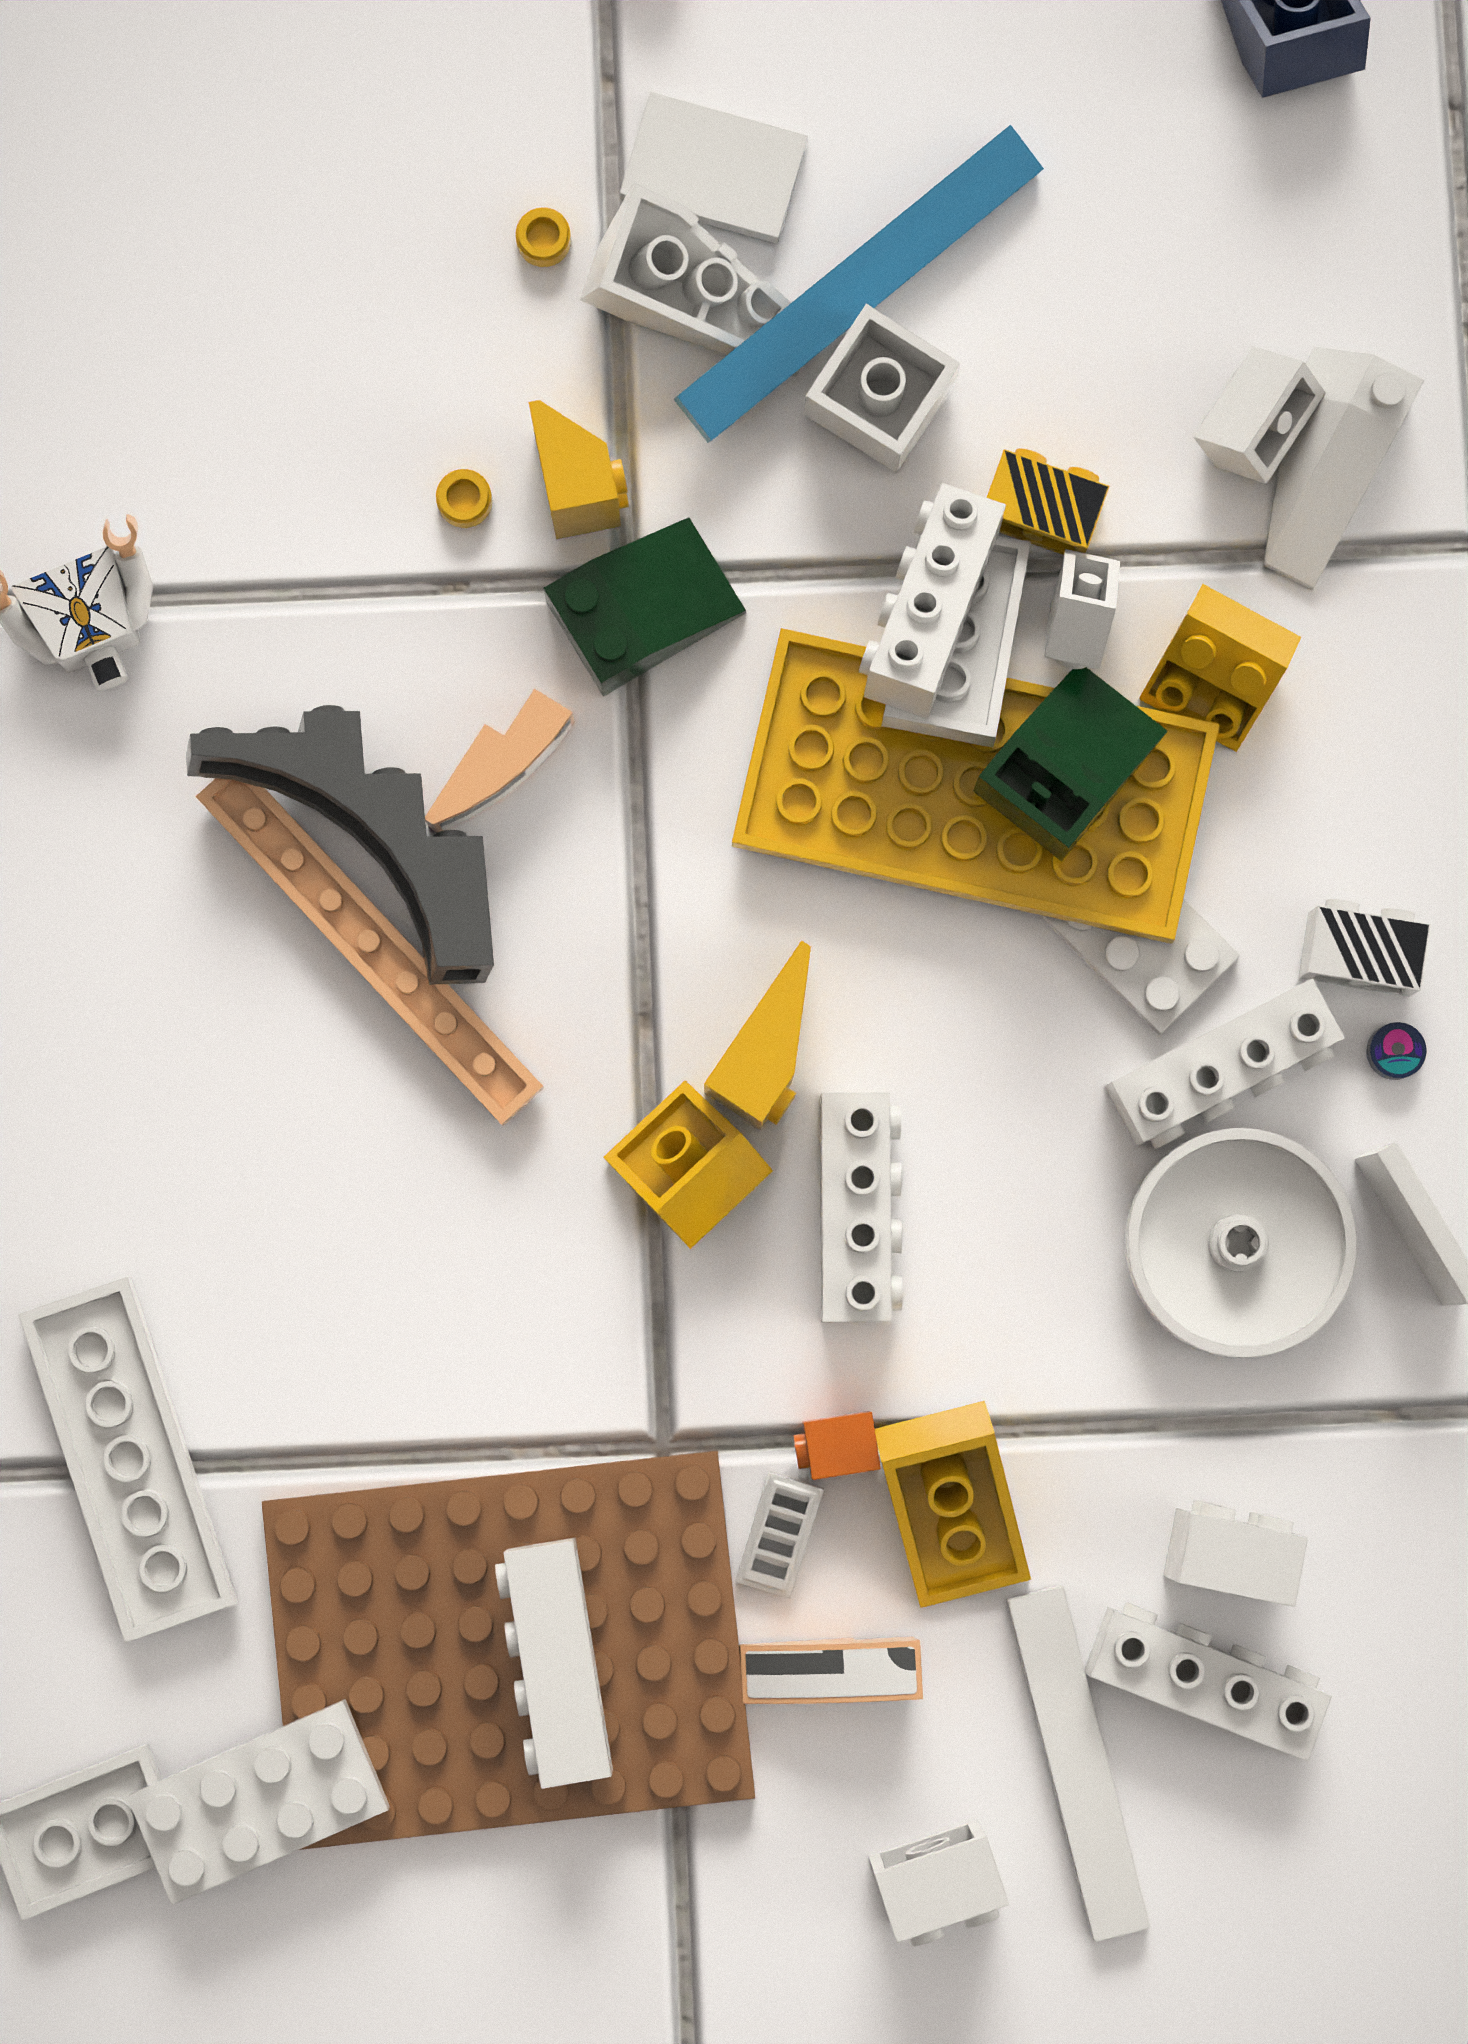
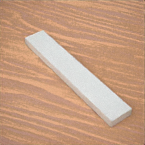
(1078, 1763)

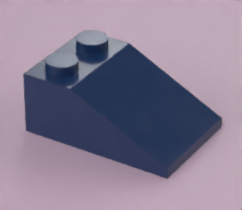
(1298, 40)

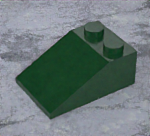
(642, 603)

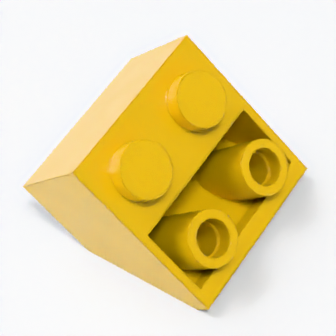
(1221, 666)

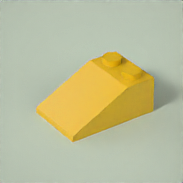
(762, 1058)
(952, 1504)

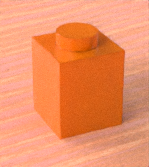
(838, 1445)

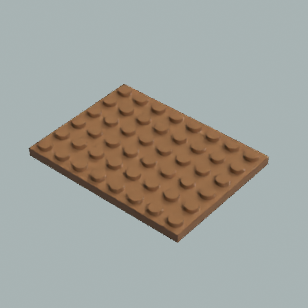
(404, 1618)

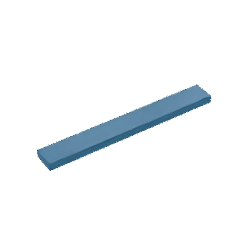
(860, 279)

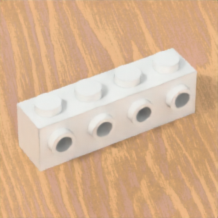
(933, 600)
(1225, 1062)
(857, 1207)
(556, 1662)
(1209, 1683)

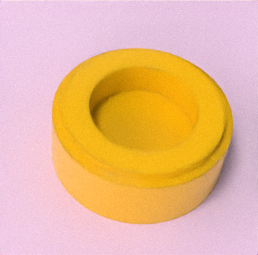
(543, 237)
(464, 498)

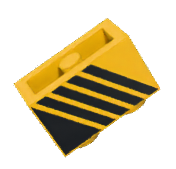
(1047, 503)

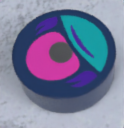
(1396, 1051)

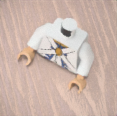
(83, 609)

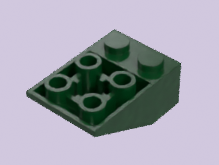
(1068, 761)

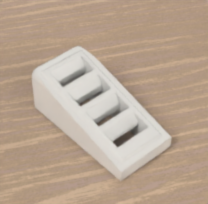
(794, 1489)

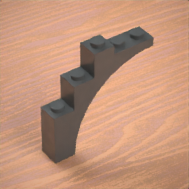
(384, 812)

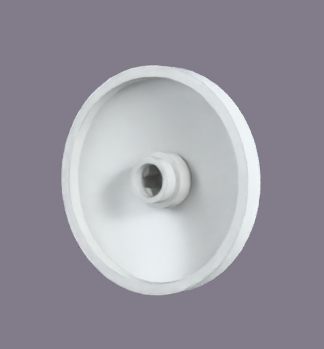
(1241, 1243)

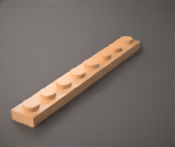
(372, 945)

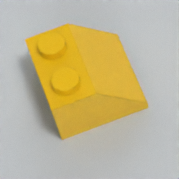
(577, 474)
(688, 1163)

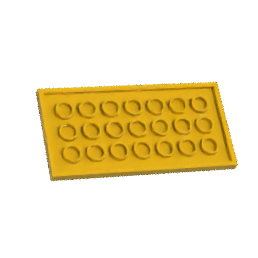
(904, 811)

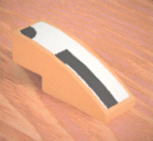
(500, 762)
(831, 1671)

